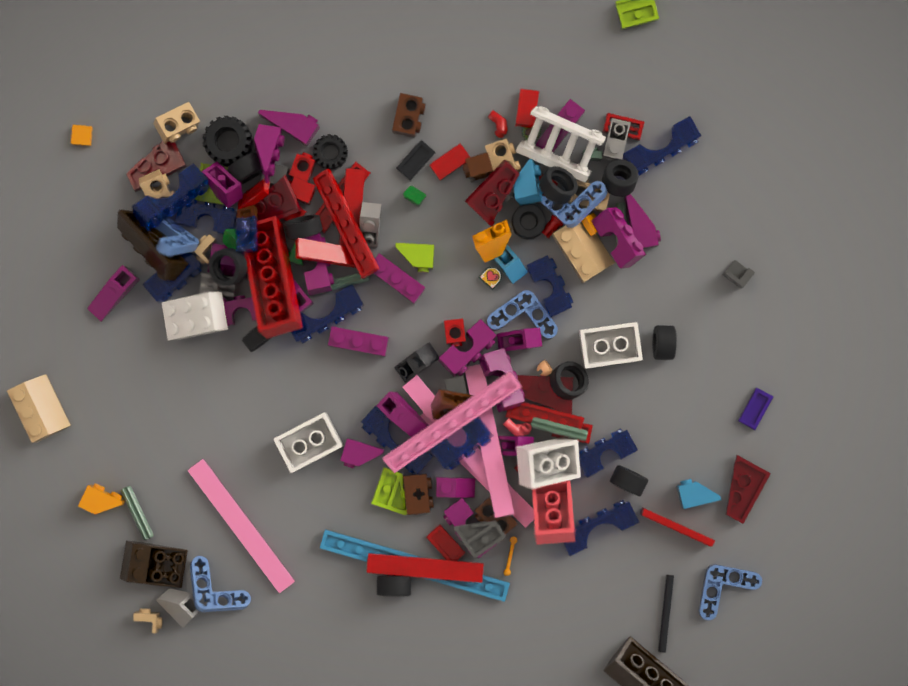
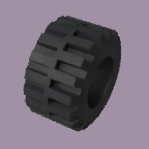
(216, 129)

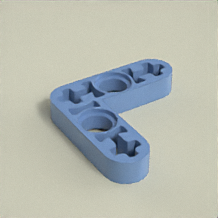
(567, 209)
(177, 240)
(528, 308)
(717, 583)
(212, 597)

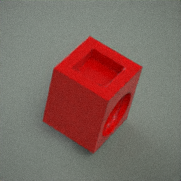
(303, 175)
(303, 190)
(455, 323)

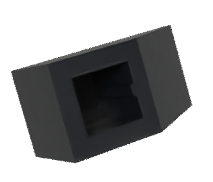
(417, 362)

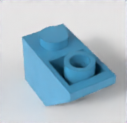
(527, 184)

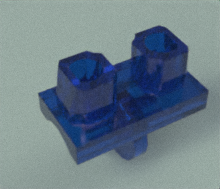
(246, 234)

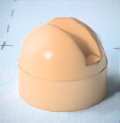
(545, 367)

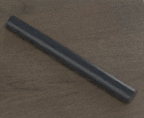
(666, 613)

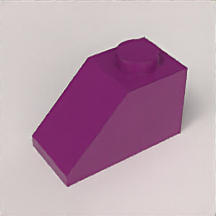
(223, 184)
(519, 339)
(509, 443)
(358, 453)
(455, 487)

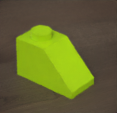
(418, 255)

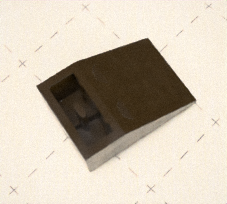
(153, 564)

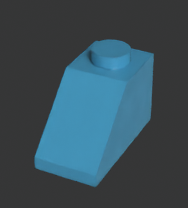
(511, 265)
(695, 494)

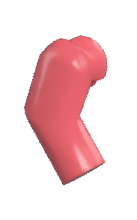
(517, 429)

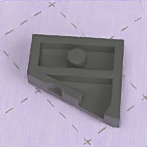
(480, 536)

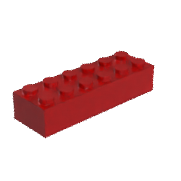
(272, 281)

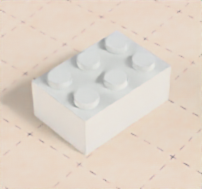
(194, 315)
(610, 345)
(308, 442)
(548, 462)

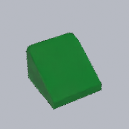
(414, 195)
(230, 238)
(293, 257)

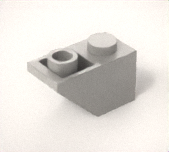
(616, 140)
(370, 222)
(178, 605)

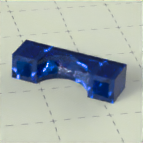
(683, 134)
(153, 211)
(346, 302)
(378, 424)
(621, 516)

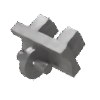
(210, 285)

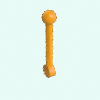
(513, 540)

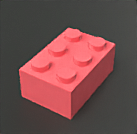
(553, 513)

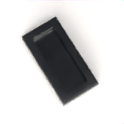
(415, 160)

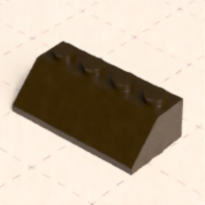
(145, 244)
(638, 667)

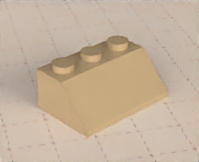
(583, 252)
(38, 408)

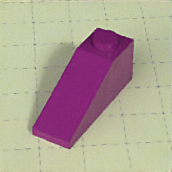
(570, 112)
(296, 125)
(642, 226)

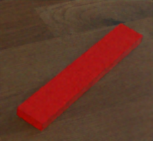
(346, 223)
(425, 567)

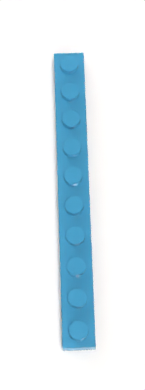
(360, 548)

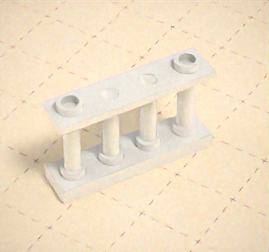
(545, 156)

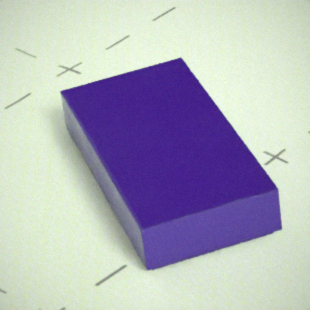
(755, 408)

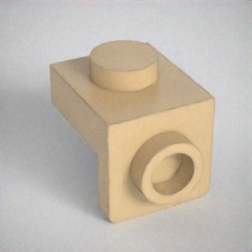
(204, 245)
(146, 615)

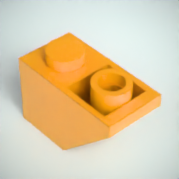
(492, 241)
(97, 500)

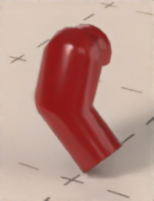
(501, 124)

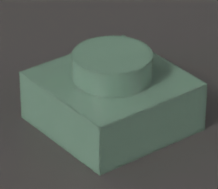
(596, 155)

